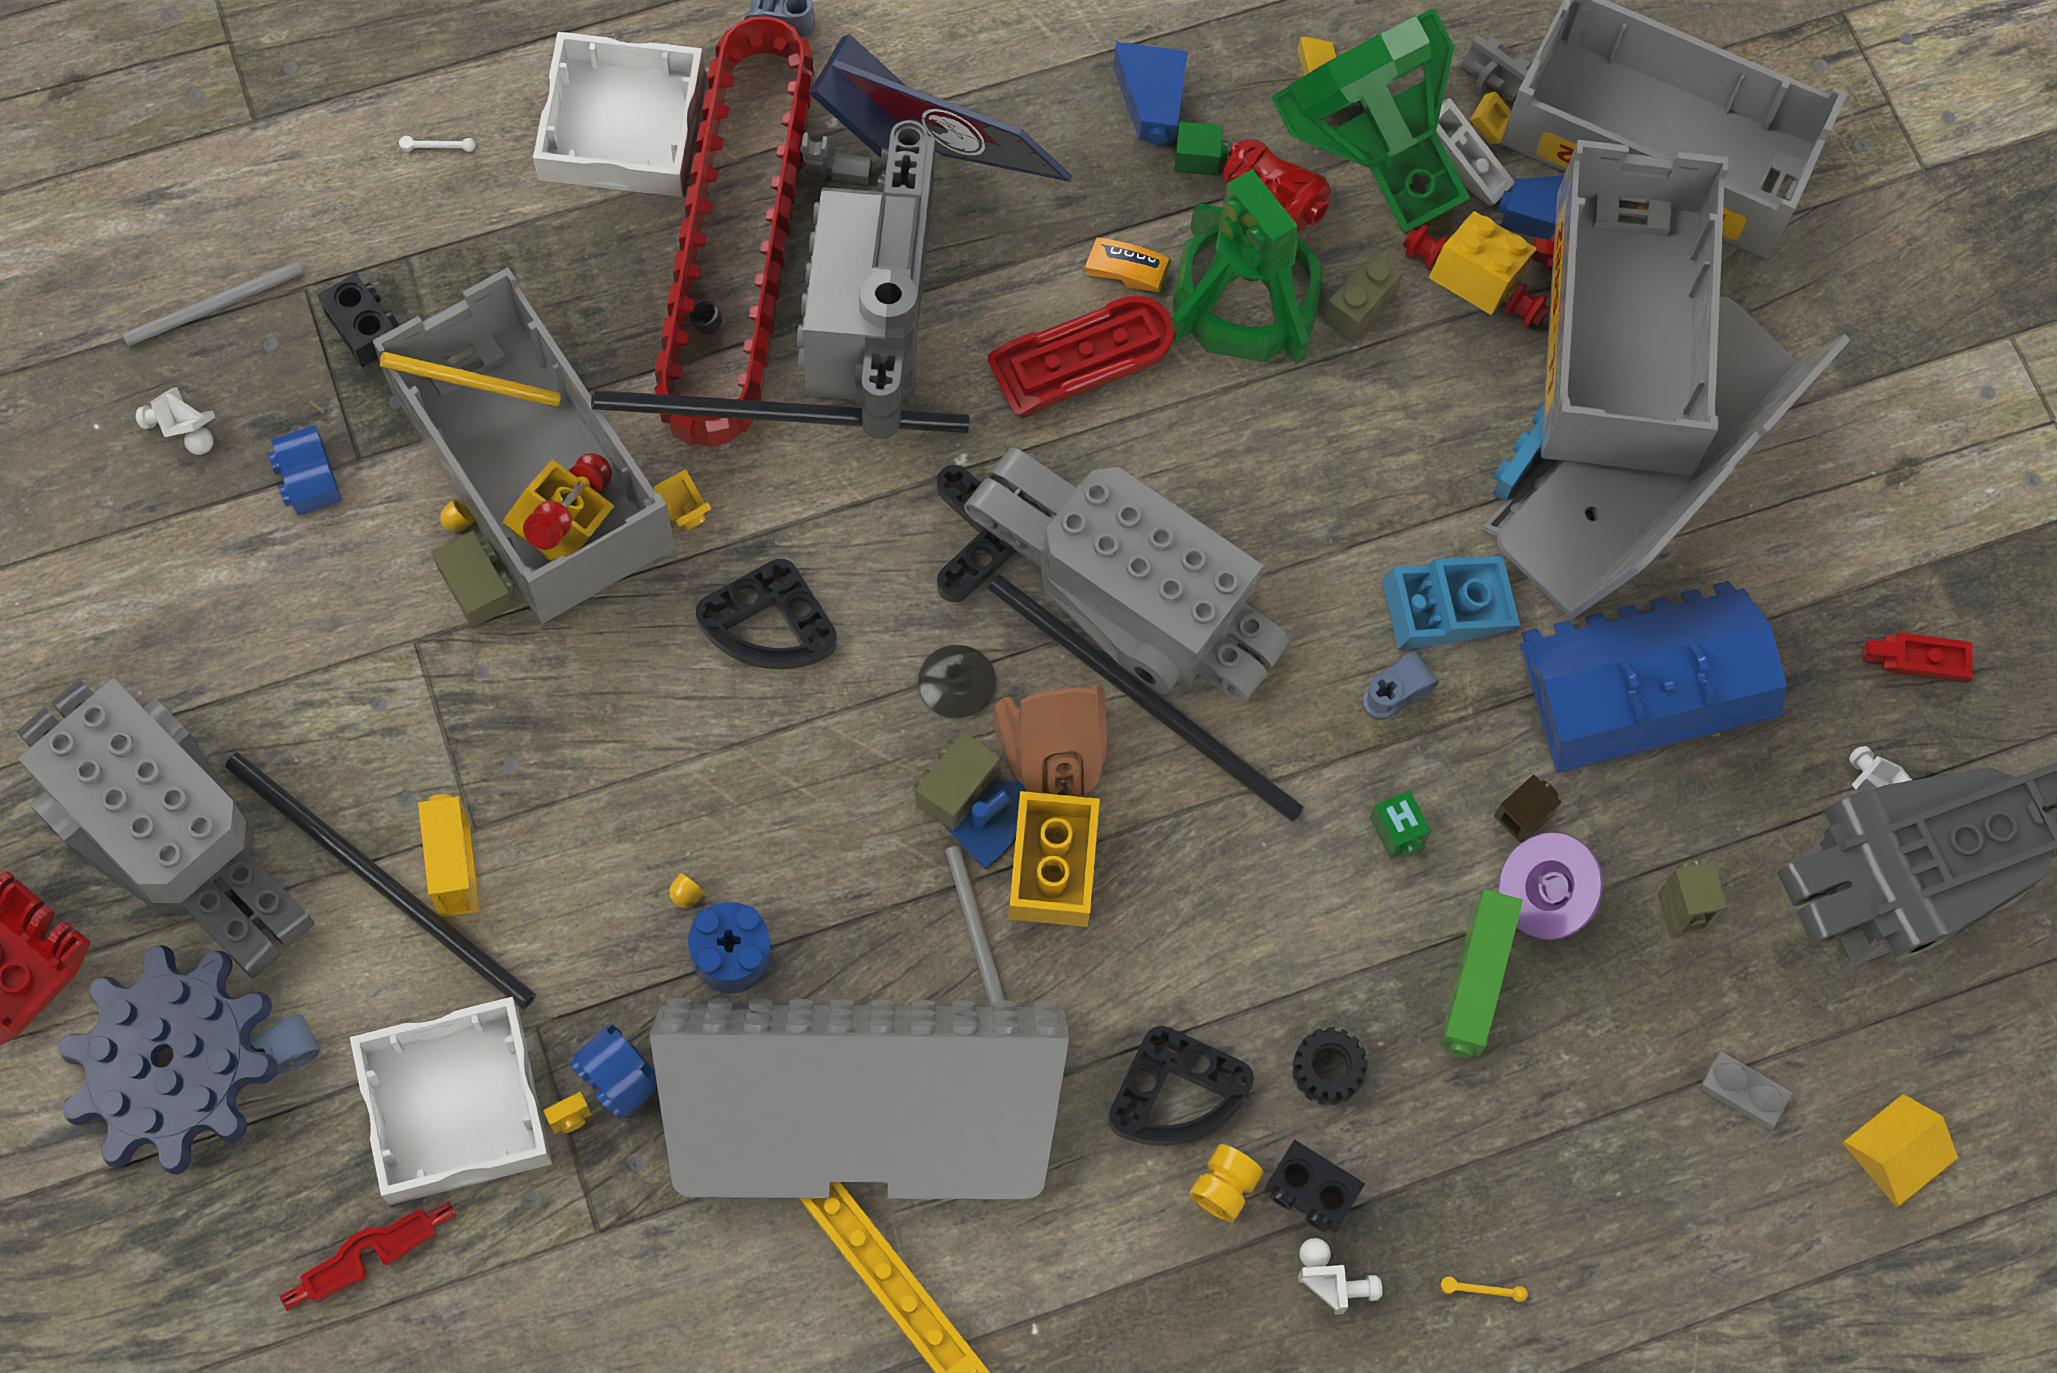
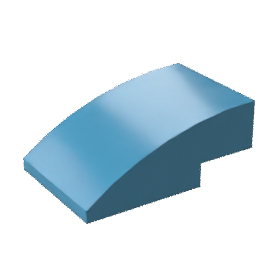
(1450, 601)

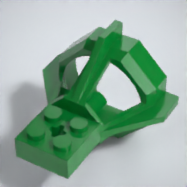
(1395, 132)
(1253, 242)

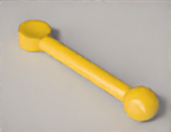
(1450, 1285)

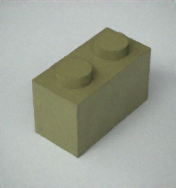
(1363, 296)
(473, 579)
(957, 780)
(1692, 898)

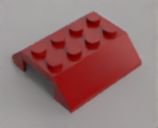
(30, 964)

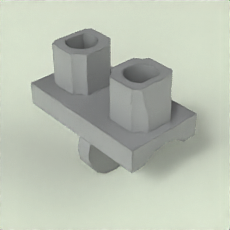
(1495, 68)

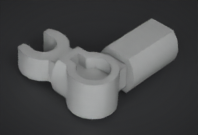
(842, 167)

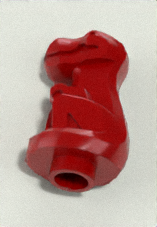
(1296, 188)

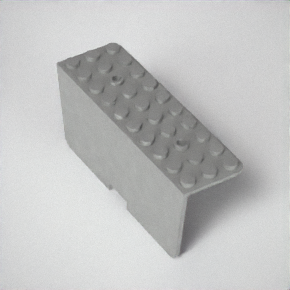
(1641, 509)
(859, 1093)

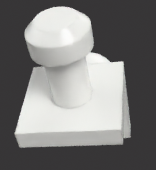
(178, 418)
(1876, 771)
(1330, 1281)

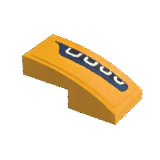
(1127, 262)

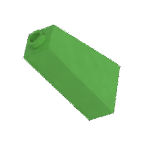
(1480, 973)

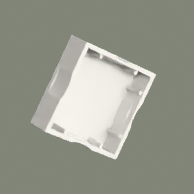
(619, 114)
(450, 1101)

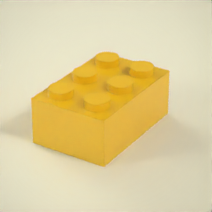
(1054, 859)

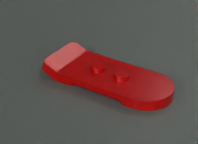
(1082, 353)

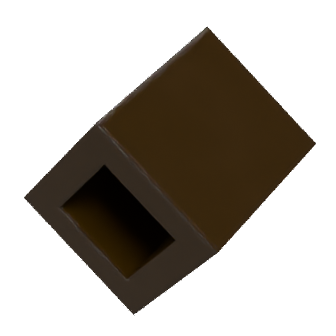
(1528, 808)

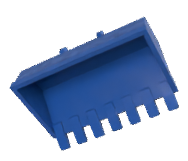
(1654, 676)

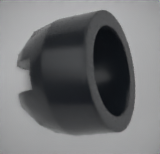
(708, 313)

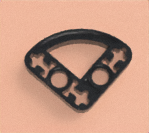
(782, 597)
(1160, 1067)

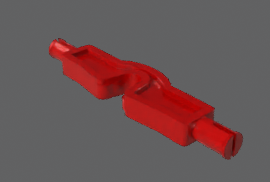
(347, 1266)

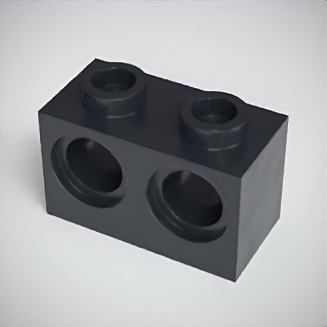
(355, 321)
(1319, 1178)

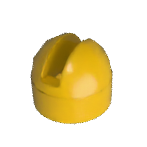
(455, 516)
(685, 892)

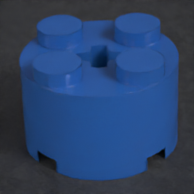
(751, 953)
(618, 1071)

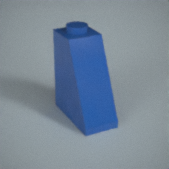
(1152, 88)
(1531, 206)

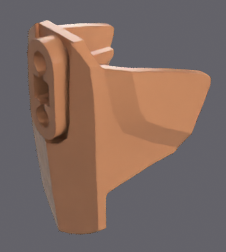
(1054, 739)

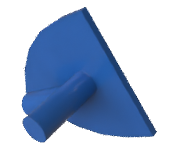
(991, 822)

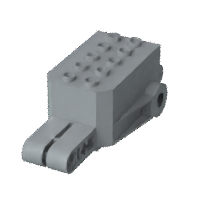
(1135, 574)

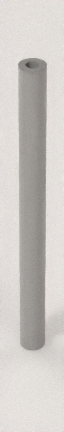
(212, 303)
(974, 924)

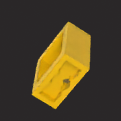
(448, 856)

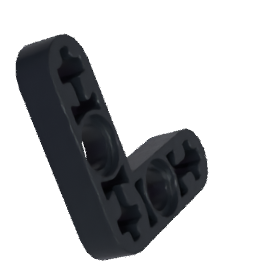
(953, 568)

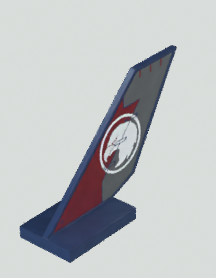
(873, 100)

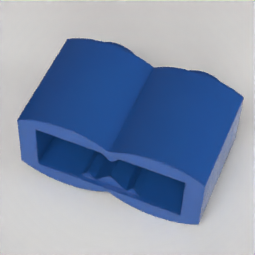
(305, 470)

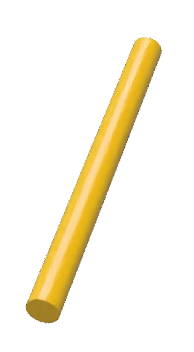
(469, 379)

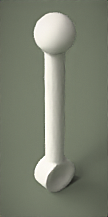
(408, 144)

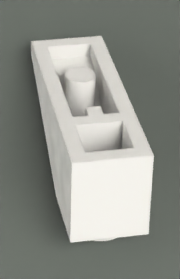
(1470, 156)

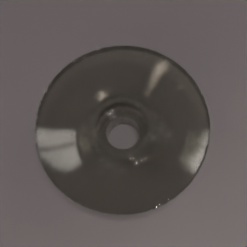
(952, 697)

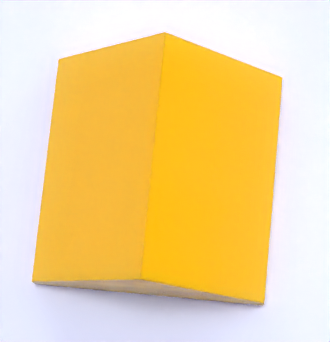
(1903, 1148)

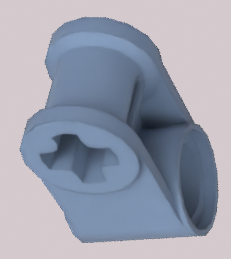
(785, 11)
(1401, 683)
(289, 1043)

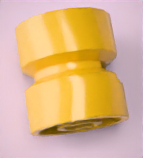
(1224, 1186)

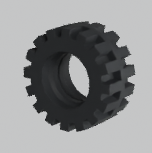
(1344, 1046)

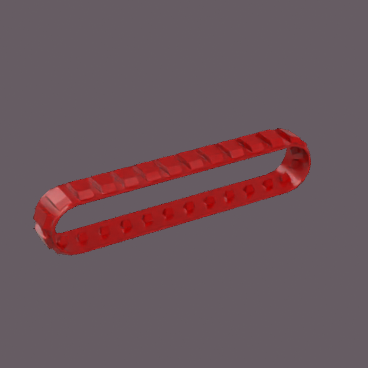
(743, 40)

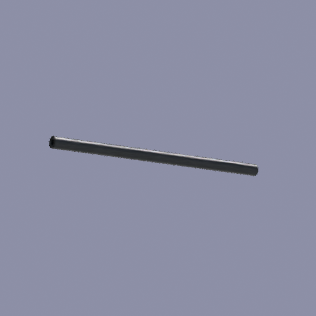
(767, 410)
(1146, 698)
(380, 880)

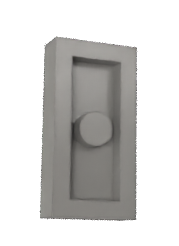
(1745, 1090)

